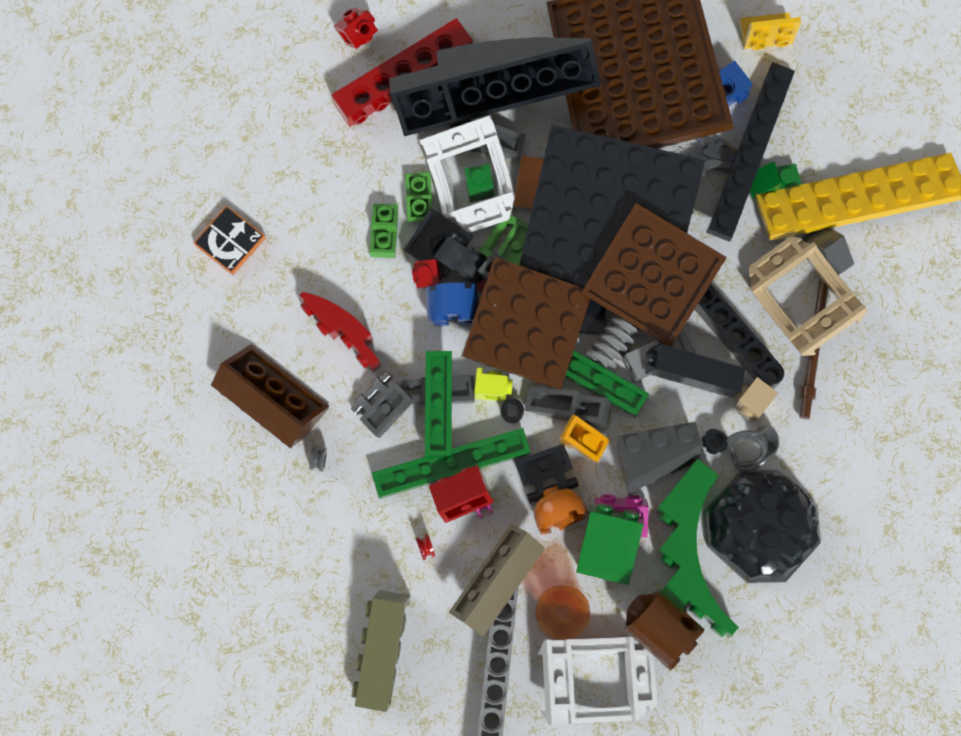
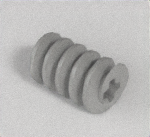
(613, 342)

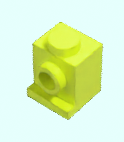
(492, 386)

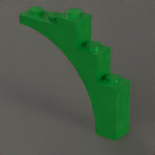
(688, 585)

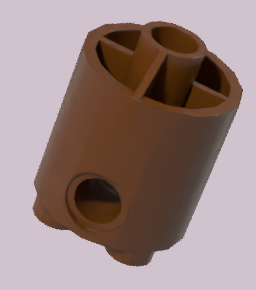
(662, 627)

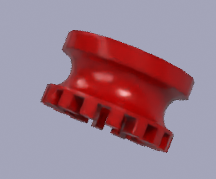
(426, 546)

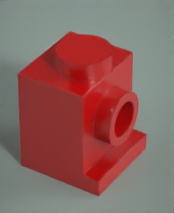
(427, 273)

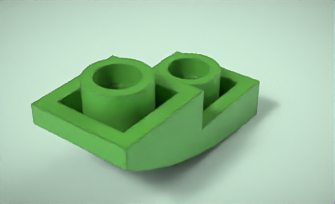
(418, 195)
(384, 230)

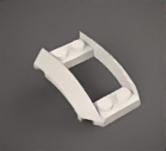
(458, 140)
(560, 683)

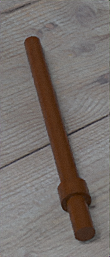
(808, 391)

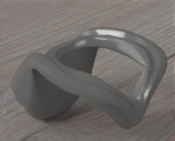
(767, 439)

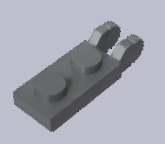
(461, 389)

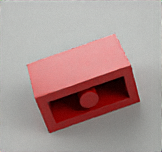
(461, 494)

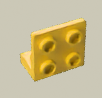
(769, 30)

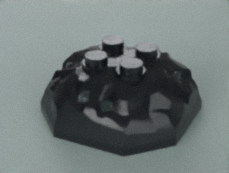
(762, 526)

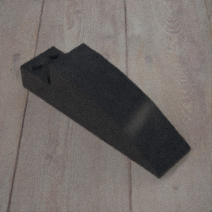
(492, 79)

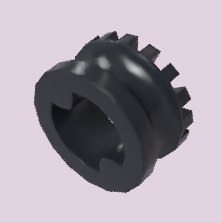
(504, 411)

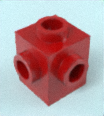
(356, 27)

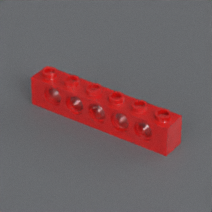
(408, 61)

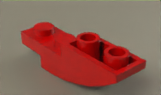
(337, 321)

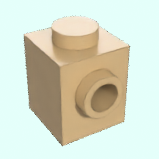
(754, 400)

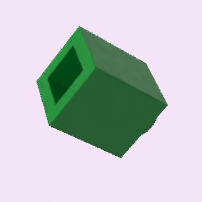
(479, 182)

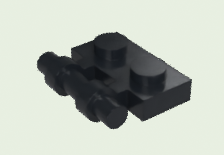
(544, 466)

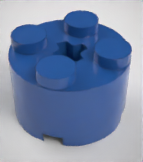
(451, 303)

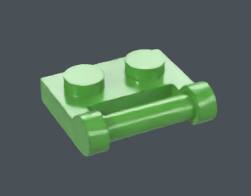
(513, 245)

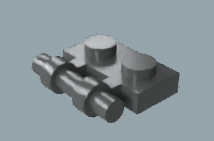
(387, 407)

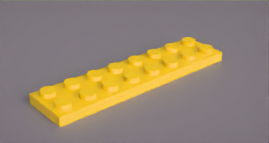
(860, 196)

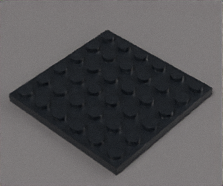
(589, 191)

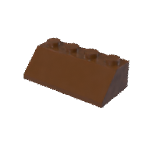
(269, 395)

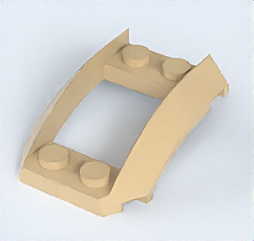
(824, 324)

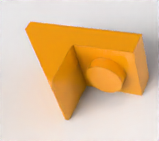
(584, 439)

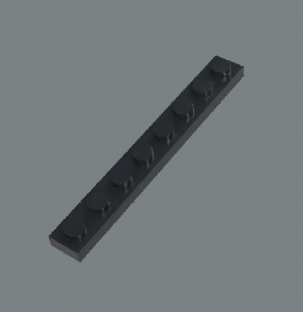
(750, 152)

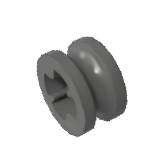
(318, 459)

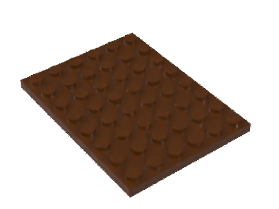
(652, 70)

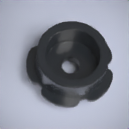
(719, 436)

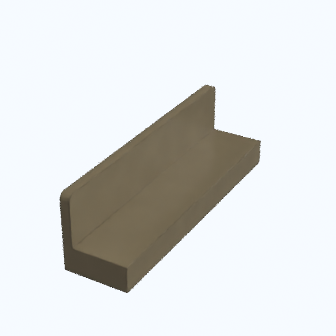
(497, 579)

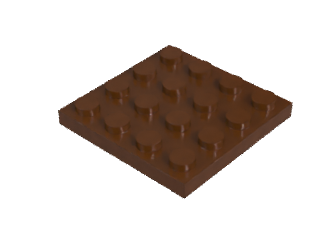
(653, 274)
(526, 324)

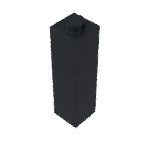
(694, 370)

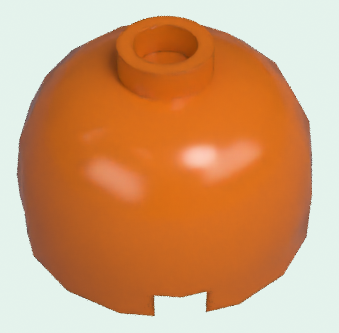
(559, 510)

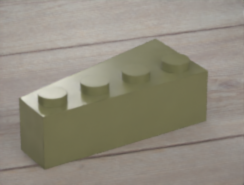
(380, 650)

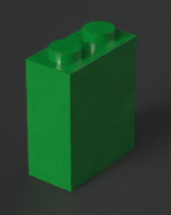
(610, 543)

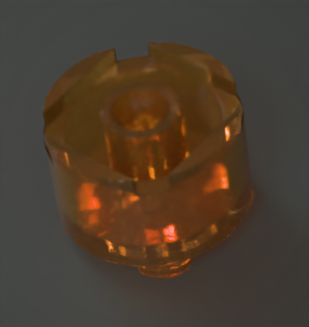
(562, 597)

